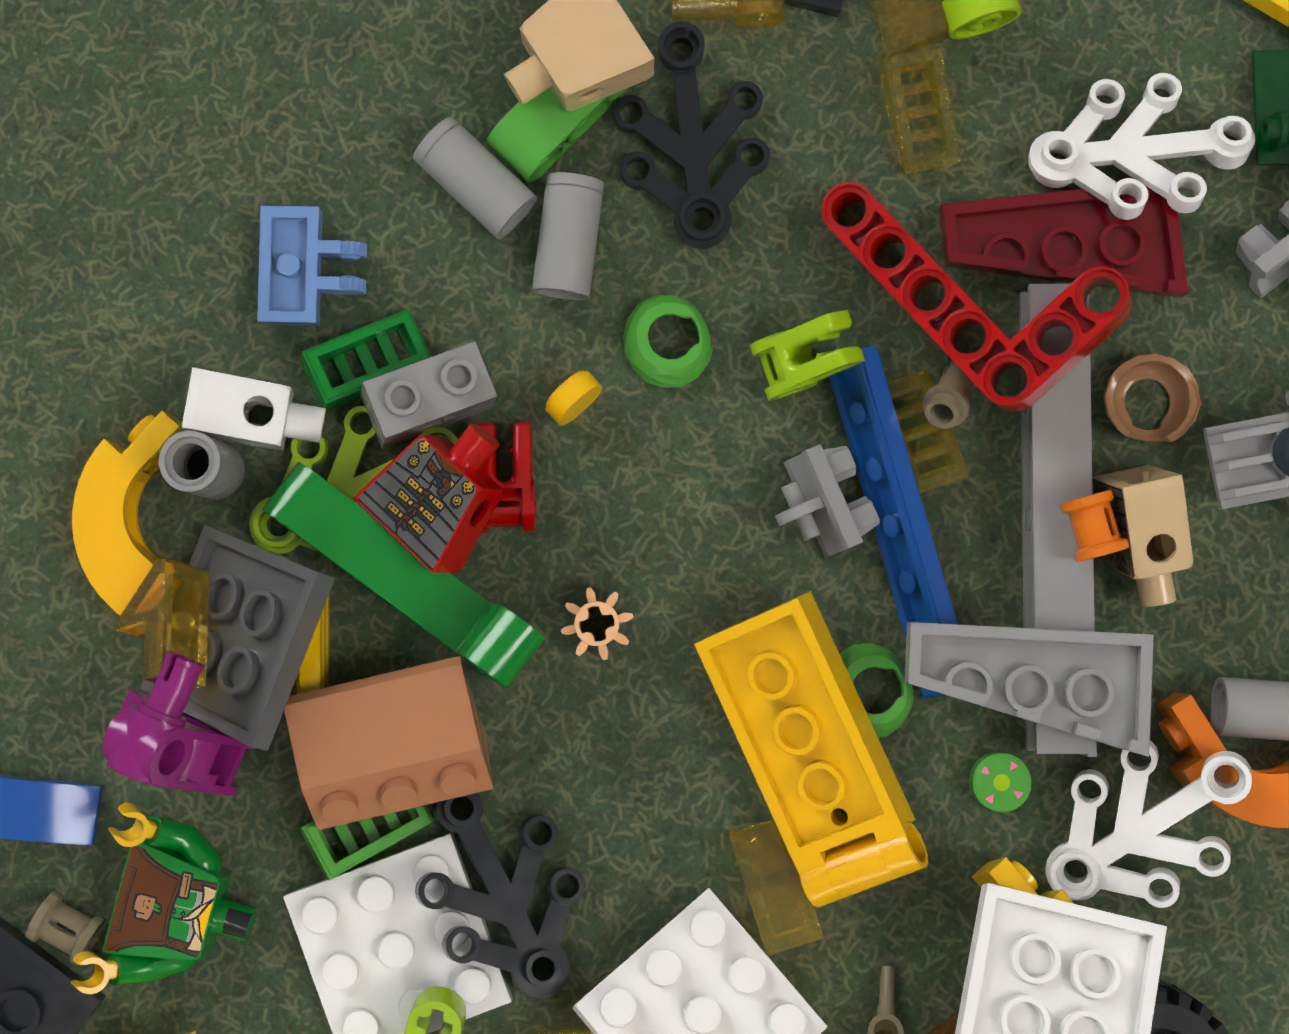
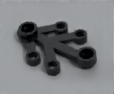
(692, 148)
(506, 901)

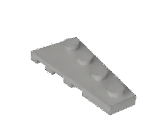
(1057, 678)

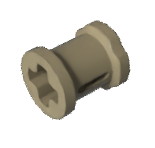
(54, 910)

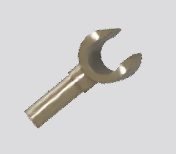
(886, 1010)

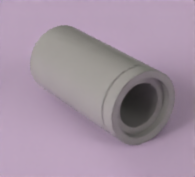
(474, 177)
(568, 236)
(181, 459)
(1250, 708)

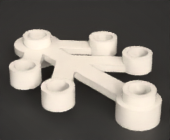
(1135, 152)
(1139, 831)

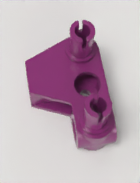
(165, 746)

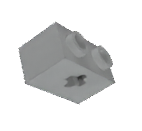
(428, 394)

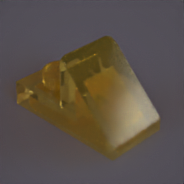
(170, 616)

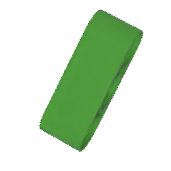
(541, 131)

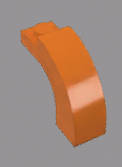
(1189, 730)

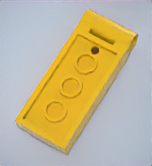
(813, 751)

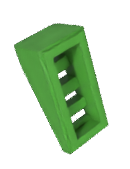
(326, 858)

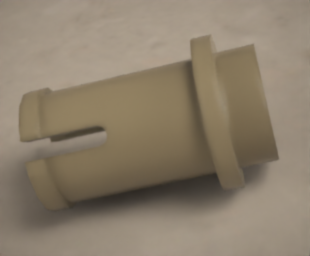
(948, 401)

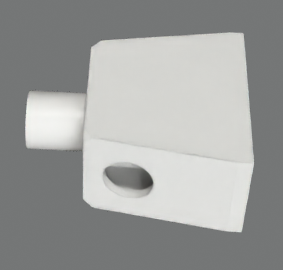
(222, 404)

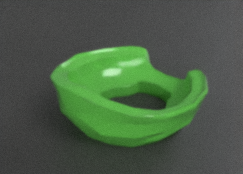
(648, 364)
(869, 655)

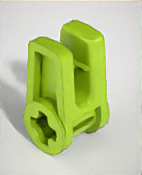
(789, 357)

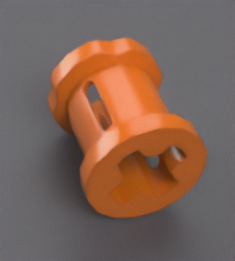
(1094, 526)

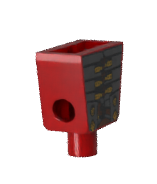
(436, 497)

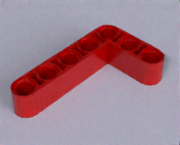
(958, 311)

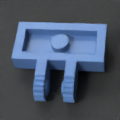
(291, 266)

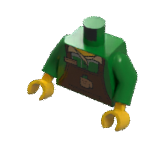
(165, 905)

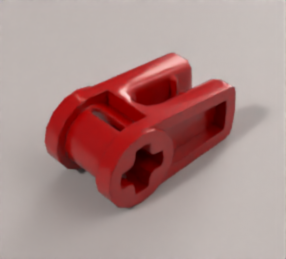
(521, 488)

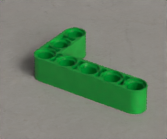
(439, 603)

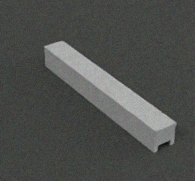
(1055, 471)

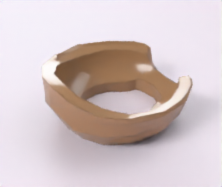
(1177, 382)

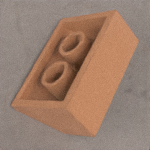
(388, 743)

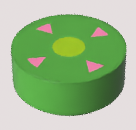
(1000, 781)

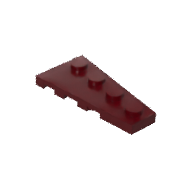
(1065, 236)

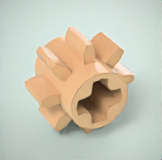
(588, 637)

